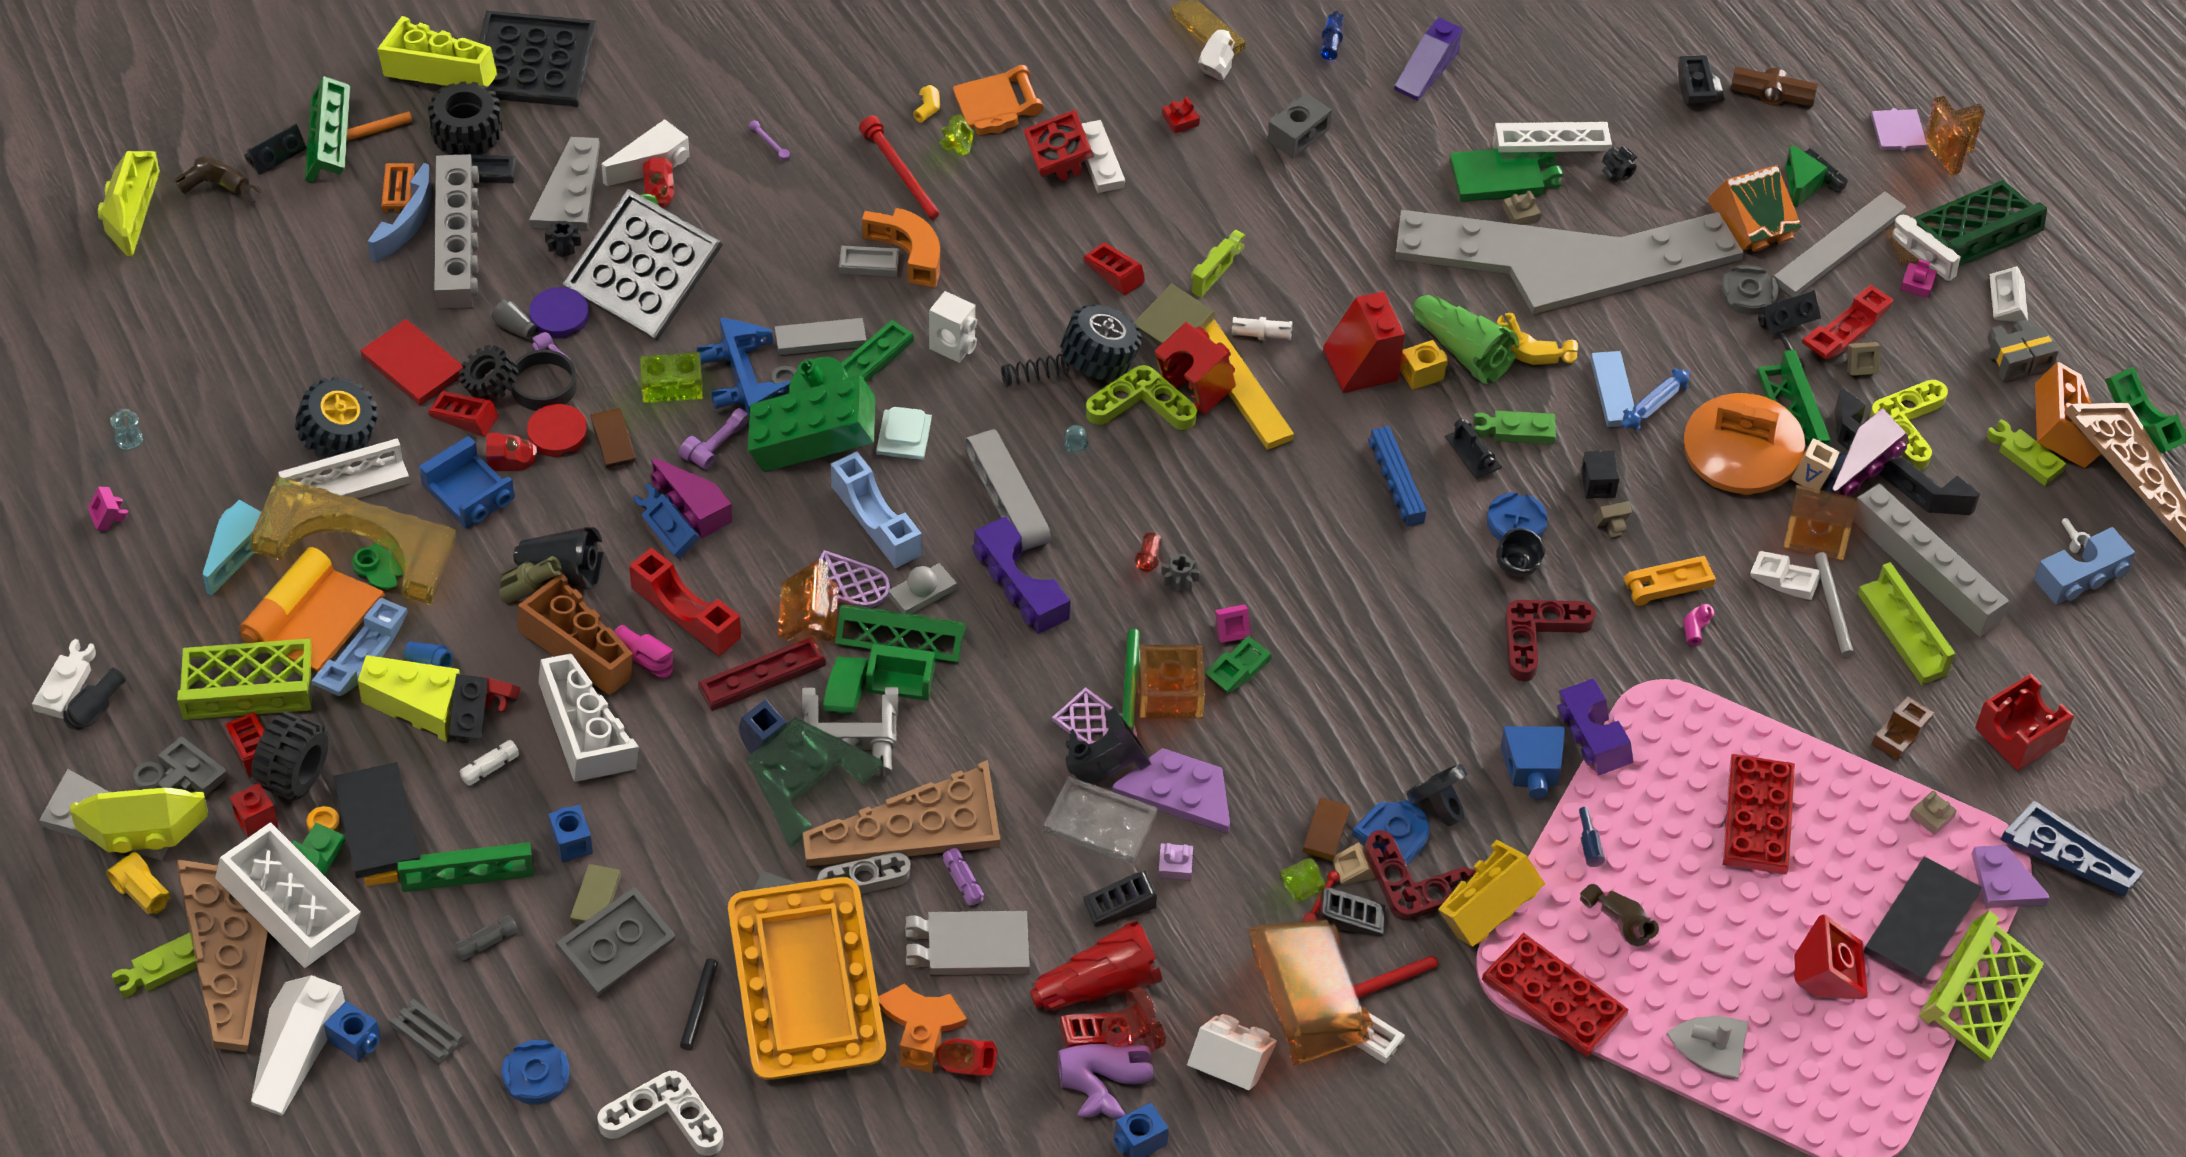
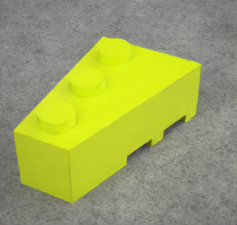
(410, 691)

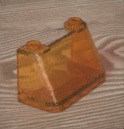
(1309, 987)

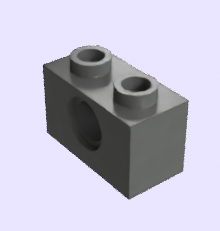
(1299, 125)

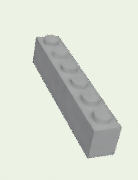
(1930, 560)

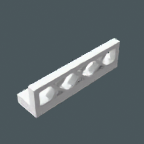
(1552, 137)
(359, 481)

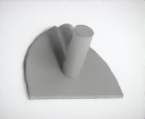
(1712, 1043)

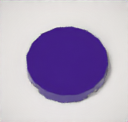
(559, 312)

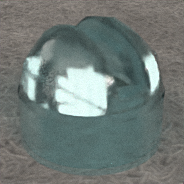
(1076, 438)

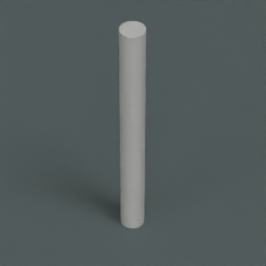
(1834, 605)

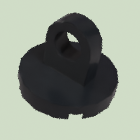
(1442, 794)

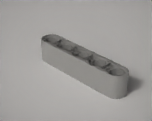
(1007, 487)

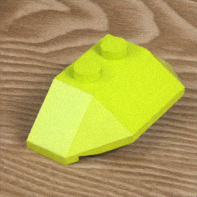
(129, 198)
(139, 818)

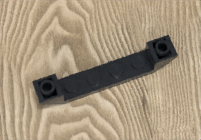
(1953, 498)

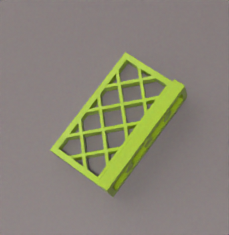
(245, 697)
(1957, 974)

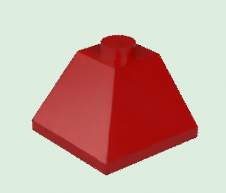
(1831, 962)

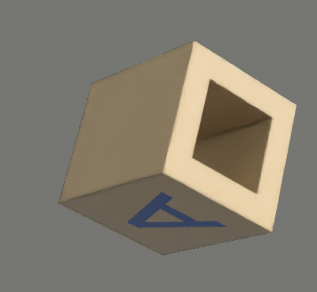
(1815, 465)

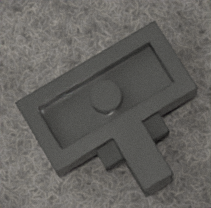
(190, 768)

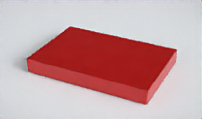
(412, 361)

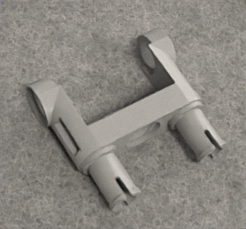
(865, 736)

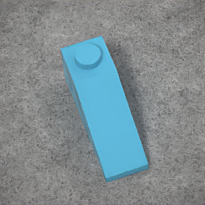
(230, 545)

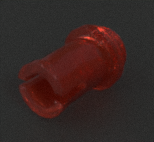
(1148, 558)

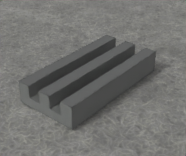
(418, 1009)

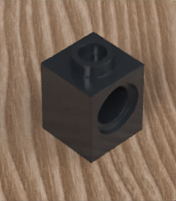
(1600, 474)

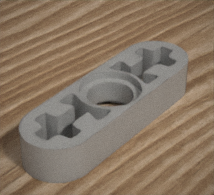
(872, 864)

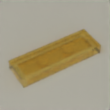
(1203, 22)

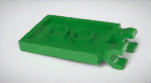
(1503, 174)

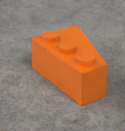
(2055, 429)

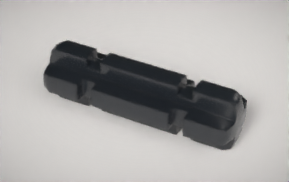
(1837, 181)

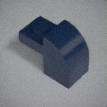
(760, 725)

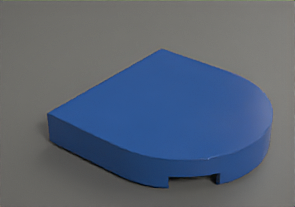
(1402, 820)

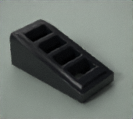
(1117, 890)
(1342, 900)

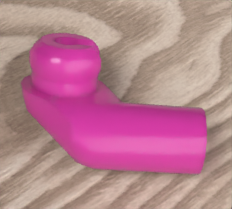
(1695, 622)

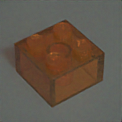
(1171, 681)

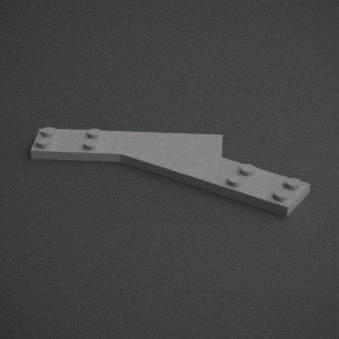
(1566, 266)

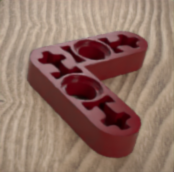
(1528, 627)
(1413, 891)

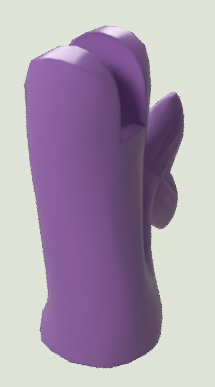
(1119, 1064)

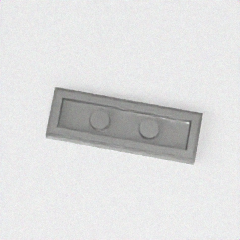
(820, 336)

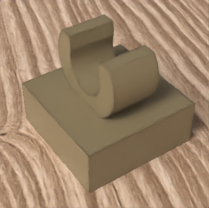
(1521, 209)
(1863, 358)
(1613, 517)
(1933, 812)

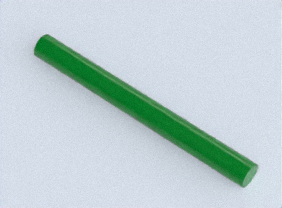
(1130, 680)

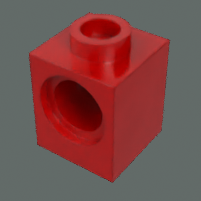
(253, 809)

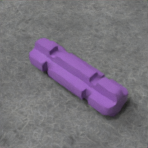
(963, 877)

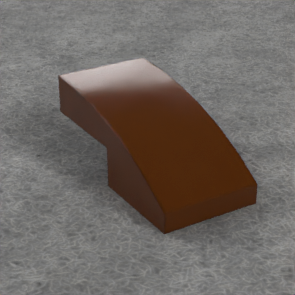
(613, 437)
(1903, 728)
(1326, 829)

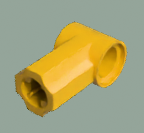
(134, 878)

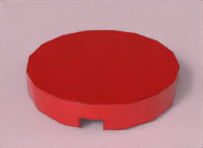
(557, 429)

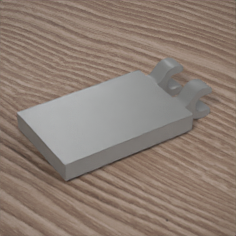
(970, 942)

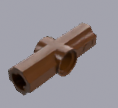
(1774, 86)

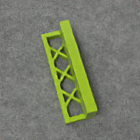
(1906, 624)

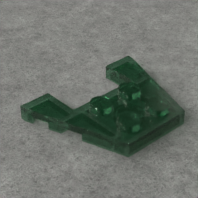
(795, 762)

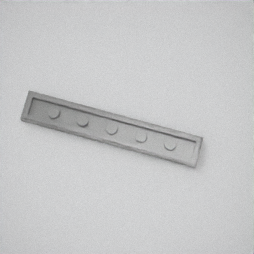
(1839, 244)

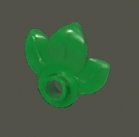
(382, 567)

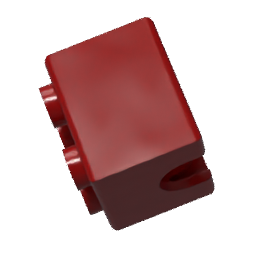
(1197, 360)
(2022, 724)

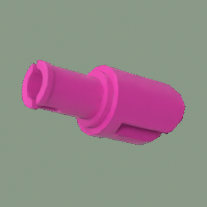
(647, 651)

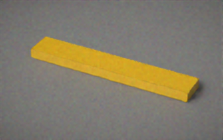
(1252, 399)

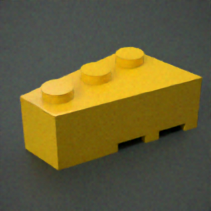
(1491, 894)

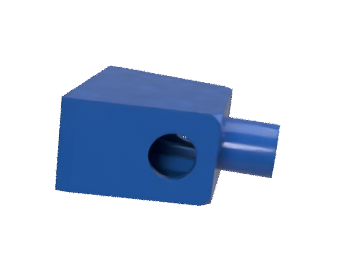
(1533, 757)

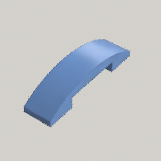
(389, 237)
(374, 639)

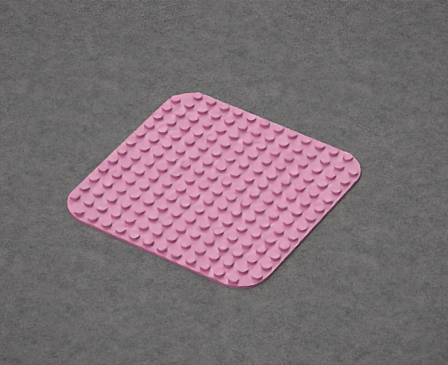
(1812, 1068)

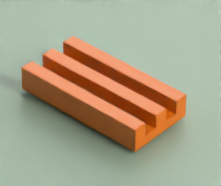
(397, 204)

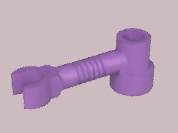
(702, 453)

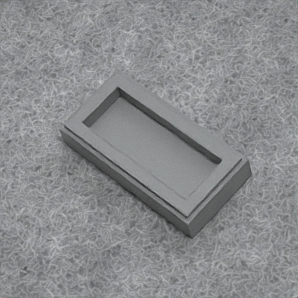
(869, 261)

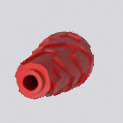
(1104, 969)

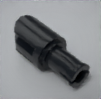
(92, 700)

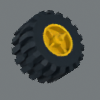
(335, 417)

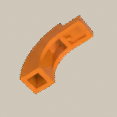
(913, 236)

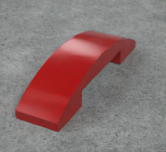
(1850, 325)

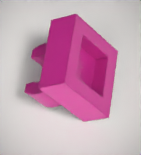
(1918, 278)
(105, 509)
(1232, 623)

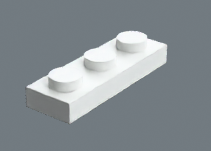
(1103, 166)

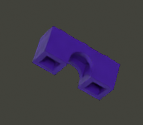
(1602, 745)

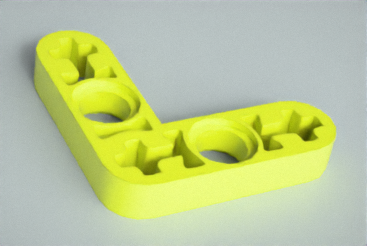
(1903, 414)

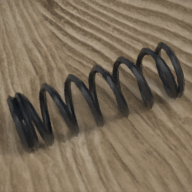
(1006, 374)

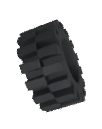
(483, 362)

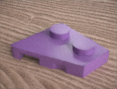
(2005, 879)

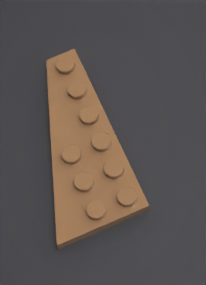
(2130, 450)
(917, 822)
(226, 951)

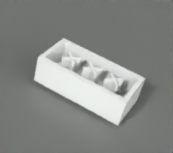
(287, 895)

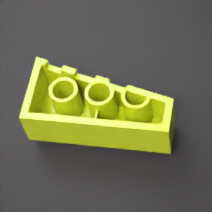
(434, 57)

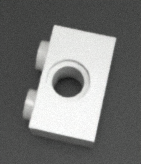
(952, 327)

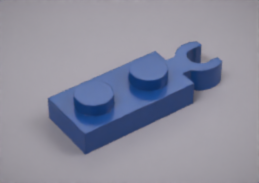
(667, 522)

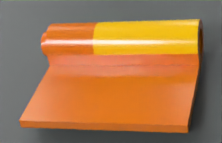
(311, 604)

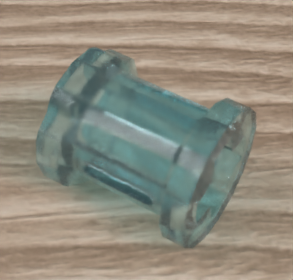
(134, 433)

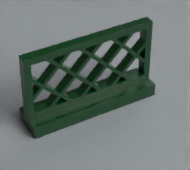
(1988, 235)

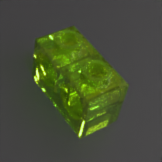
(671, 377)

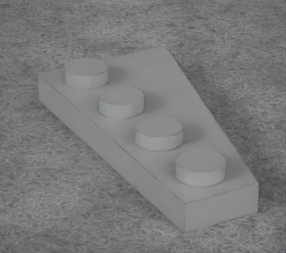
(570, 186)
(74, 789)

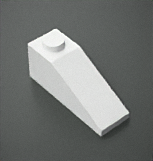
(659, 142)

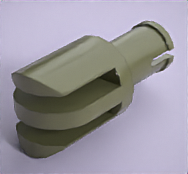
(527, 579)

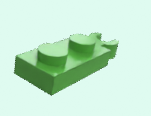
(1517, 427)

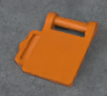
(991, 102)

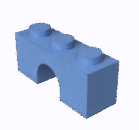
(2065, 578)

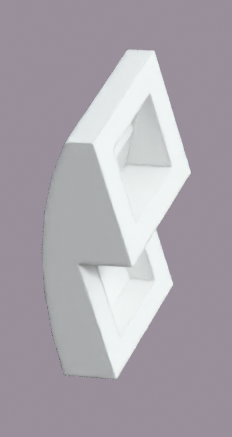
(1777, 573)

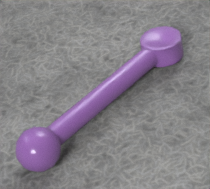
(783, 154)

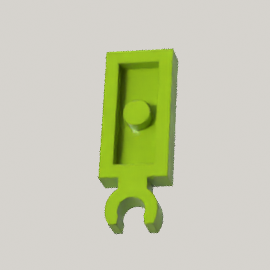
(1216, 264)
(2026, 453)
(157, 966)

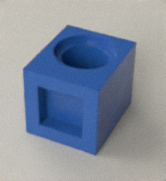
(573, 843)
(351, 1019)
(1143, 1120)

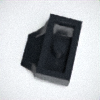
(1698, 81)

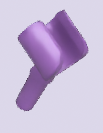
(544, 342)

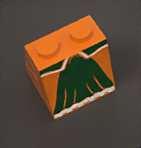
(1757, 209)

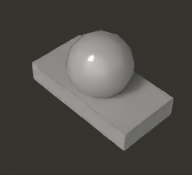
(922, 588)

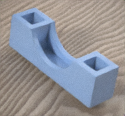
(892, 533)

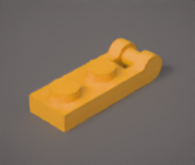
(1669, 579)

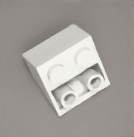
(1231, 1051)

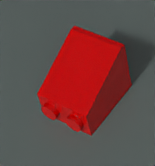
(1366, 344)

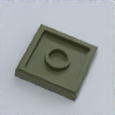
(1171, 312)

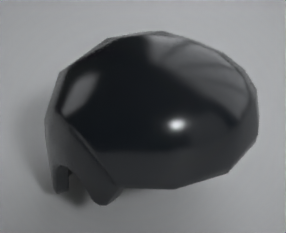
(1520, 552)

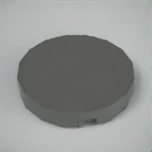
(1748, 289)

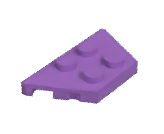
(1180, 788)

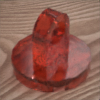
(1137, 1019)

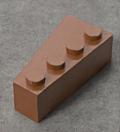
(565, 625)

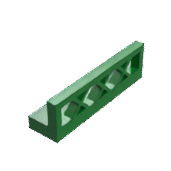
(327, 128)
(1798, 392)
(900, 620)
(467, 867)

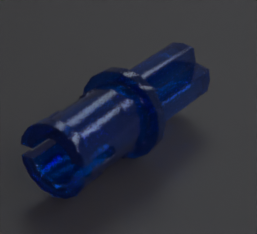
(1332, 36)

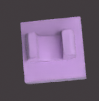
(1175, 861)

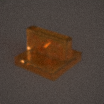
(1952, 132)
(809, 603)

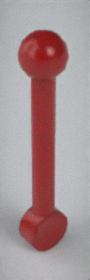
(1333, 877)

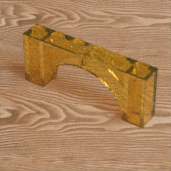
(303, 510)

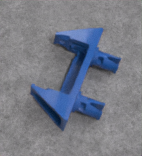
(735, 343)

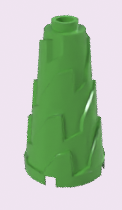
(1471, 338)

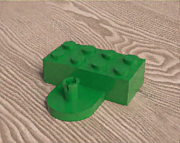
(816, 419)

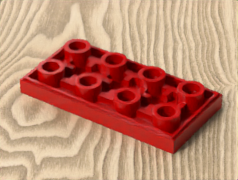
(1759, 814)
(1555, 994)

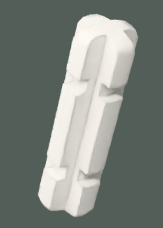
(489, 762)

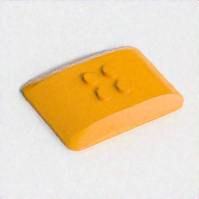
(806, 978)

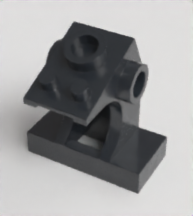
(1091, 761)

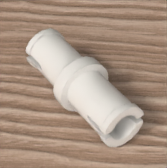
(1262, 328)

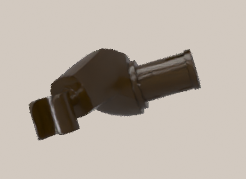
(217, 172)
(1627, 913)

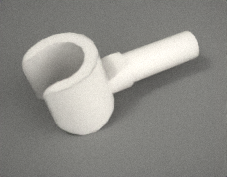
(2076, 537)

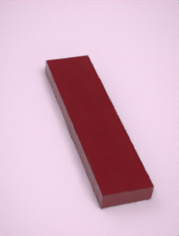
(761, 673)

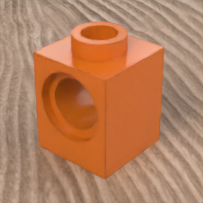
(920, 1045)

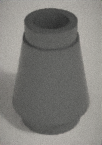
(512, 318)

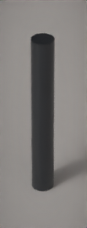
(699, 1003)

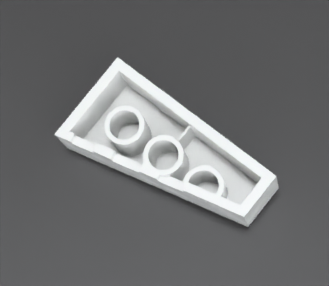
(584, 725)

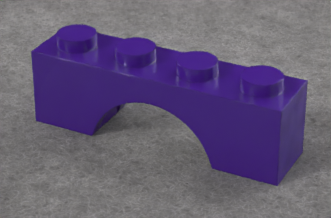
(1039, 601)

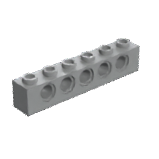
(454, 231)

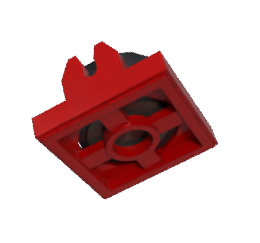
(1059, 145)

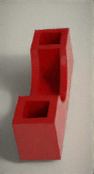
(659, 583)

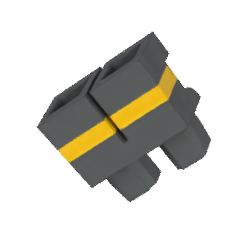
(2023, 351)

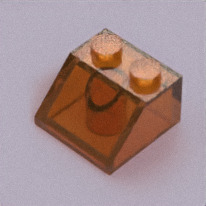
(1819, 522)

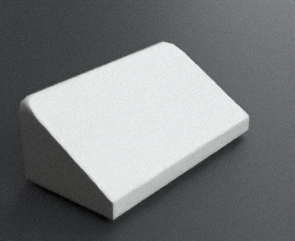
(2008, 295)

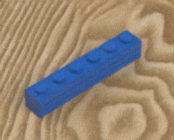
(1397, 476)

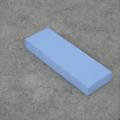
(1612, 386)

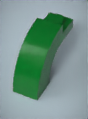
(2163, 429)

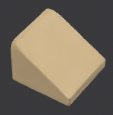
(1353, 865)

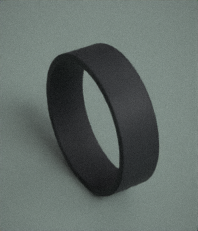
(544, 357)

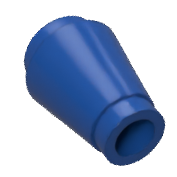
(428, 654)

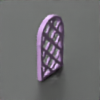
(860, 568)
(1058, 718)

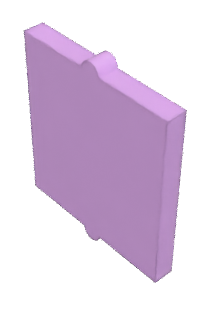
(1898, 129)

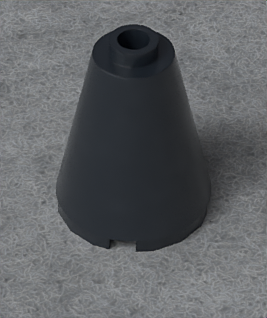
(573, 548)

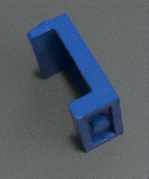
(465, 483)

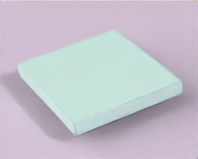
(904, 433)

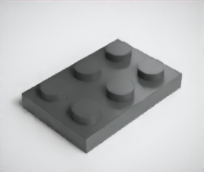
(615, 941)

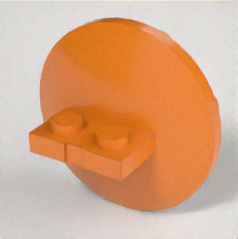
(1743, 443)

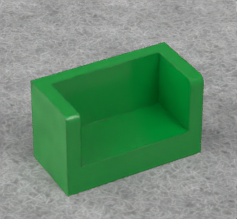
(901, 668)

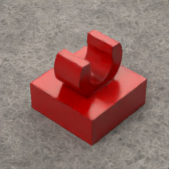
(1180, 115)
(500, 690)

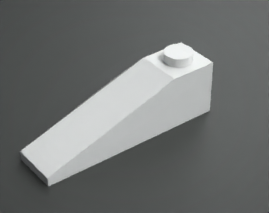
(293, 1039)

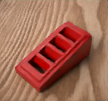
(1109, 269)
(478, 423)
(246, 742)
(1082, 1022)

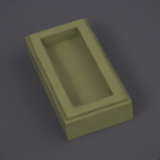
(595, 892)

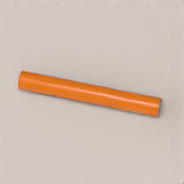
(378, 126)

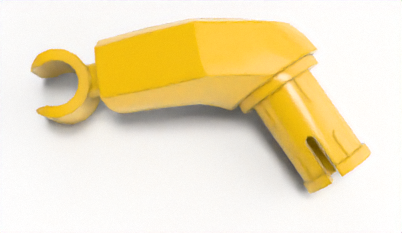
(1536, 351)

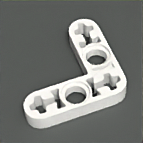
(673, 1103)

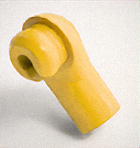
(931, 103)

